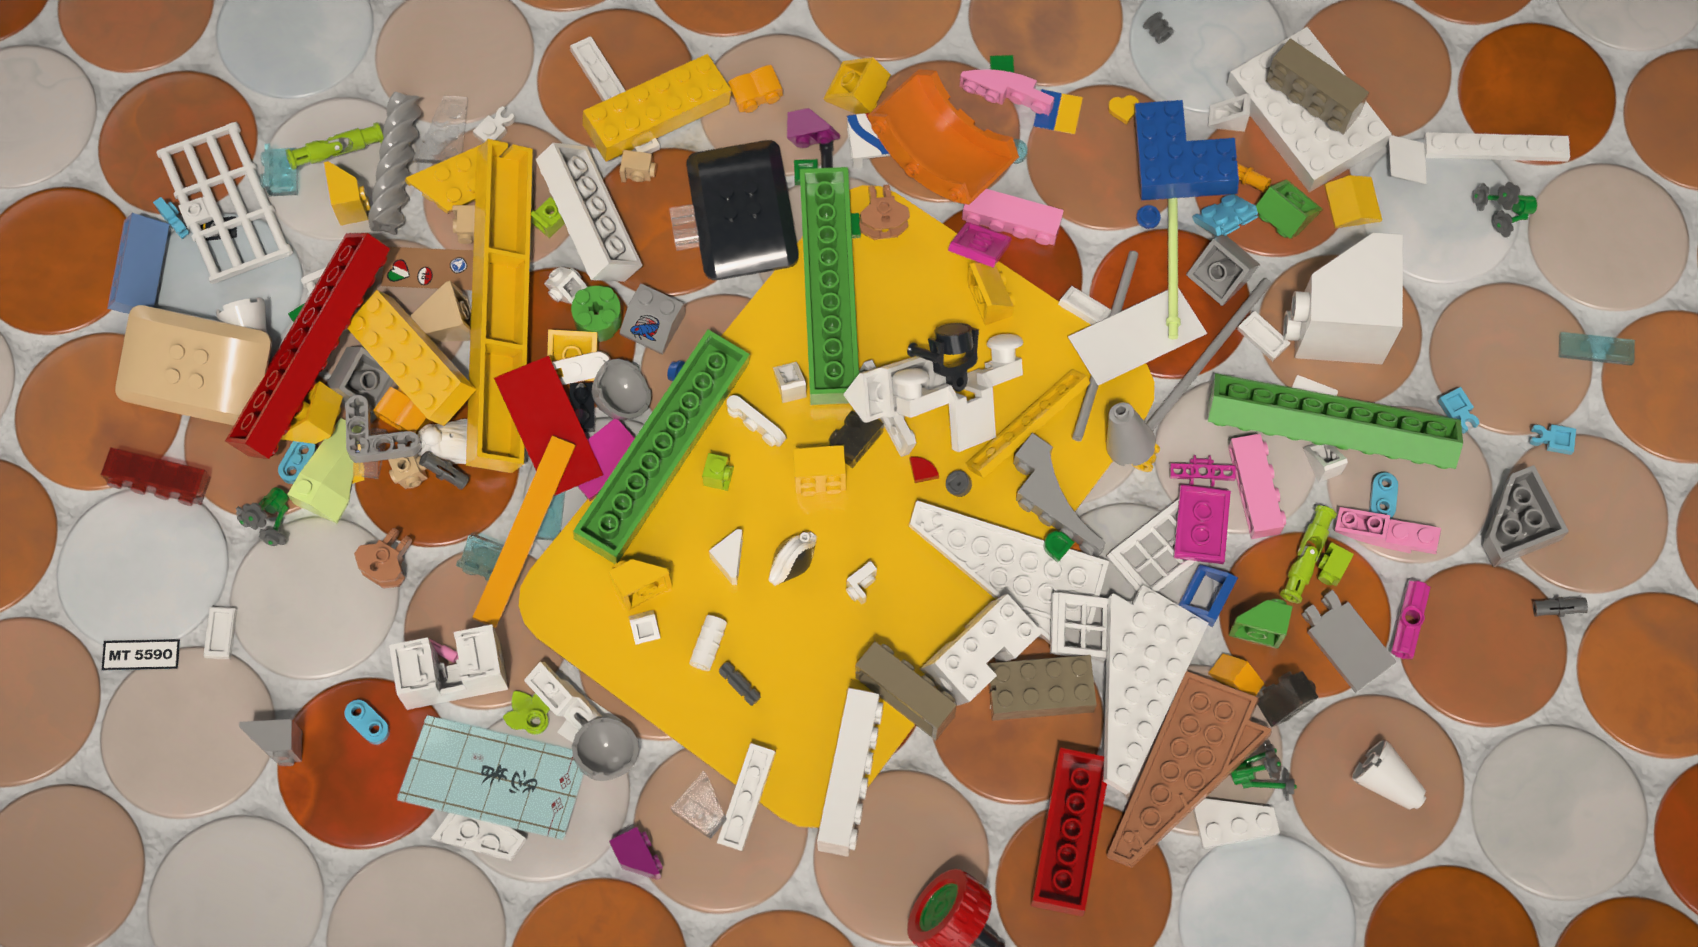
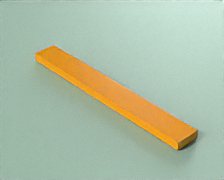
(523, 532)

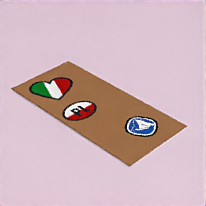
(427, 268)

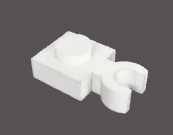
(494, 128)

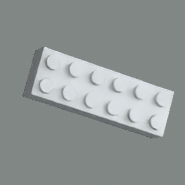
(588, 212)
(848, 773)

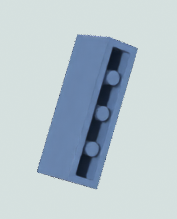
(138, 263)

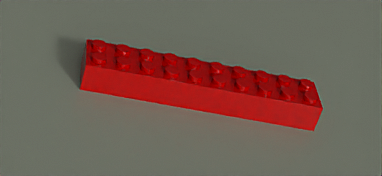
(308, 345)

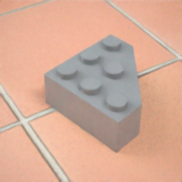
(1523, 519)

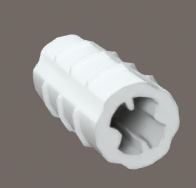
(708, 643)

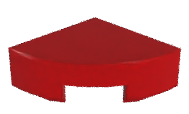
(922, 470)

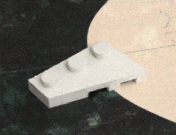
(1233, 822)
(480, 836)

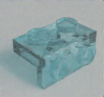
(278, 176)
(479, 556)

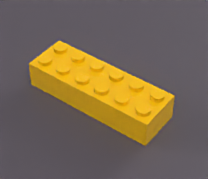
(656, 107)
(410, 358)

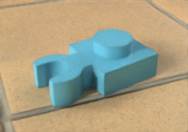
(169, 213)
(1458, 406)
(1558, 438)

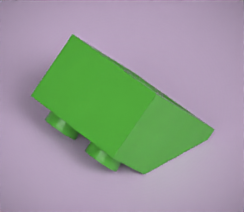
(1287, 209)
(1264, 624)

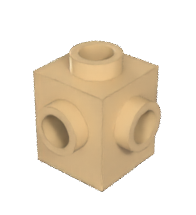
(407, 471)

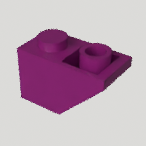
(807, 128)
(633, 854)

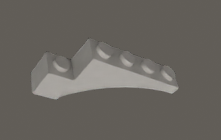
(1044, 497)

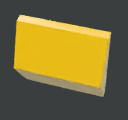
(1352, 201)
(570, 343)

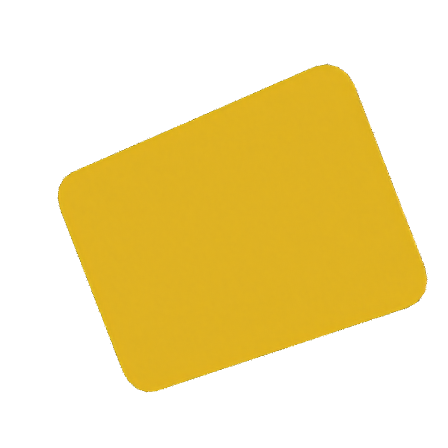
(807, 633)

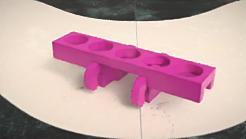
(1199, 463)

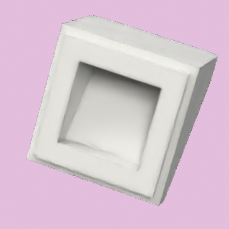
(644, 627)

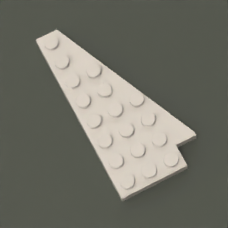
(1012, 564)
(1145, 663)

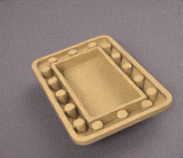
(190, 364)

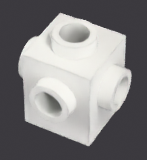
(564, 284)

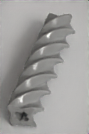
(392, 169)

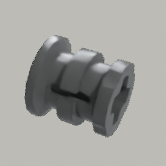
(1158, 27)

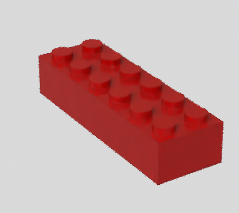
(1070, 833)

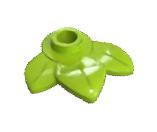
(524, 711)

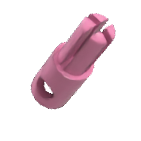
(445, 651)

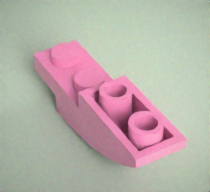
(999, 85)
(1386, 532)

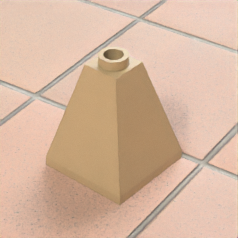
(445, 315)

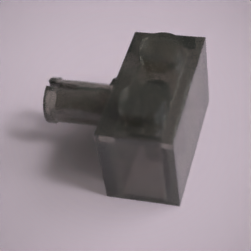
(856, 437)
(1287, 698)

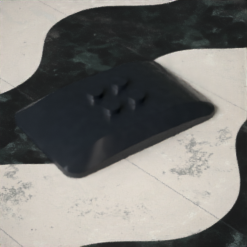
(742, 210)

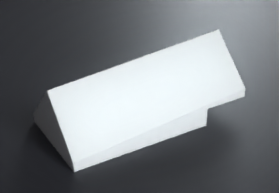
(874, 392)

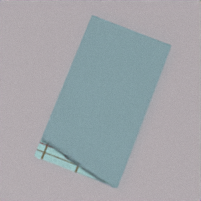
(492, 777)

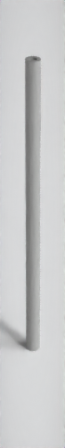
(1117, 307)
(1208, 354)

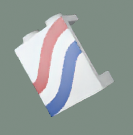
(863, 140)

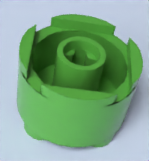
(597, 300)

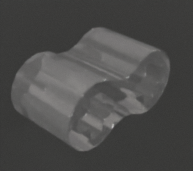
(684, 227)

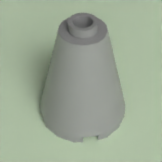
(1128, 436)

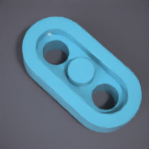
(295, 460)
(1384, 495)
(365, 722)

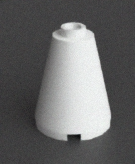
(244, 314)
(1389, 777)

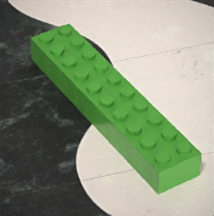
(829, 284)
(1335, 421)
(661, 447)

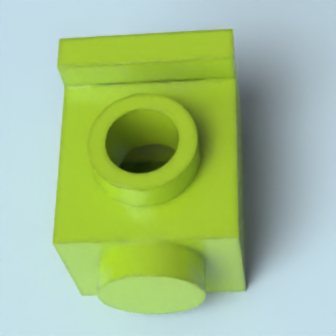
(547, 222)
(717, 472)
(1334, 564)

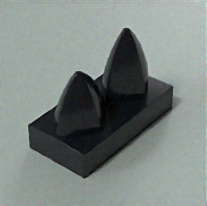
(583, 405)

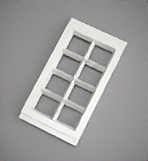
(1132, 574)
(1059, 625)

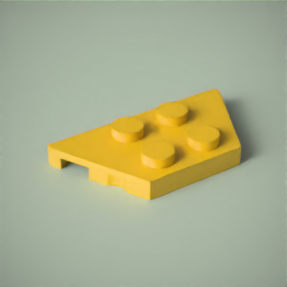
(449, 181)

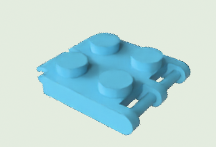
(1226, 216)

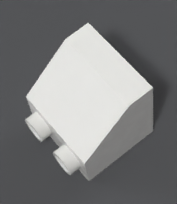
(1351, 304)

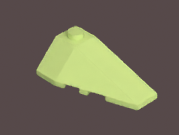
(327, 477)

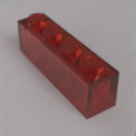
(155, 476)

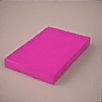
(980, 244)
(608, 447)
(1202, 524)

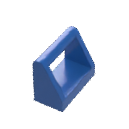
(1225, 578)

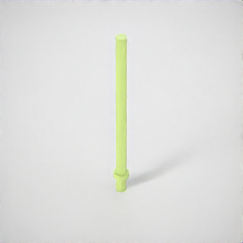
(1173, 320)

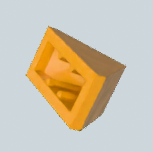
(1236, 674)

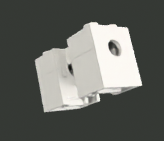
(996, 631)
(426, 682)

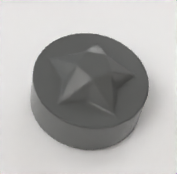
(958, 483)

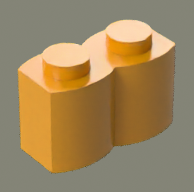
(755, 89)
(400, 412)

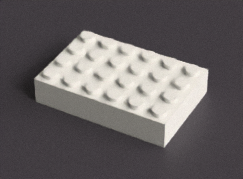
(1301, 139)

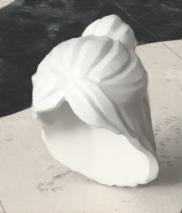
(445, 441)

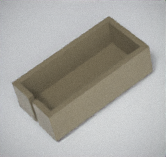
(1316, 86)
(1042, 688)
(906, 690)

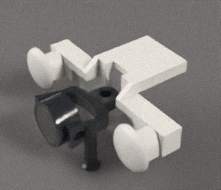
(970, 420)

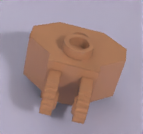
(883, 214)
(382, 562)

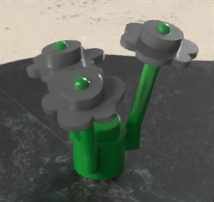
(1510, 199)
(254, 516)
(1246, 772)

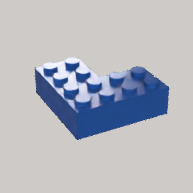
(1176, 166)

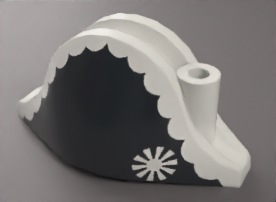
(792, 558)

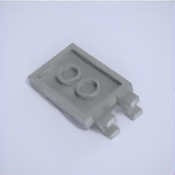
(1348, 642)

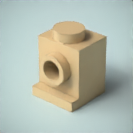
(637, 166)
(464, 223)

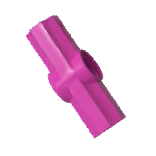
(1406, 633)

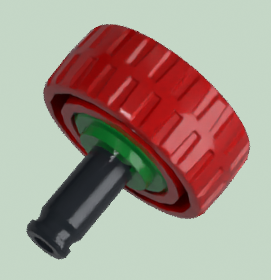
(952, 913)

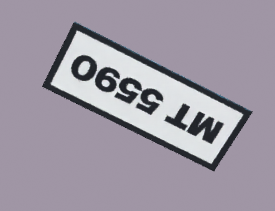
(140, 654)

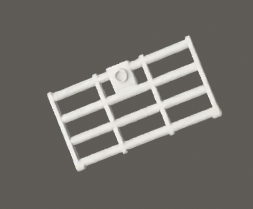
(206, 209)

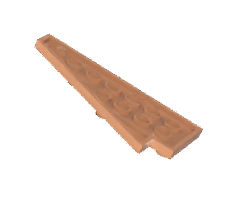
(1195, 751)

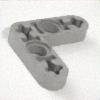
(371, 442)

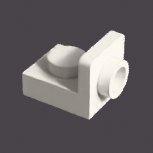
(862, 578)

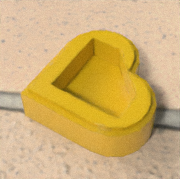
(1123, 108)

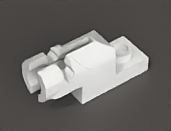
(560, 696)

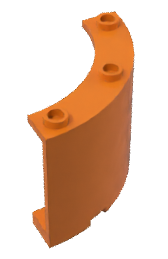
(938, 142)

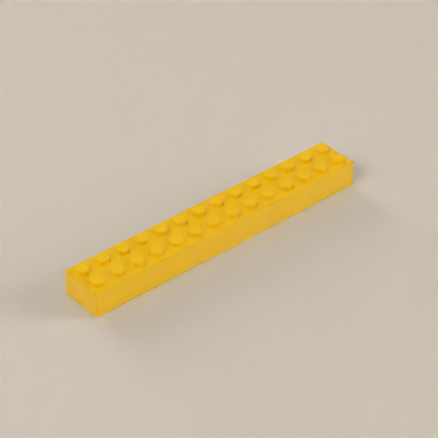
(498, 300)

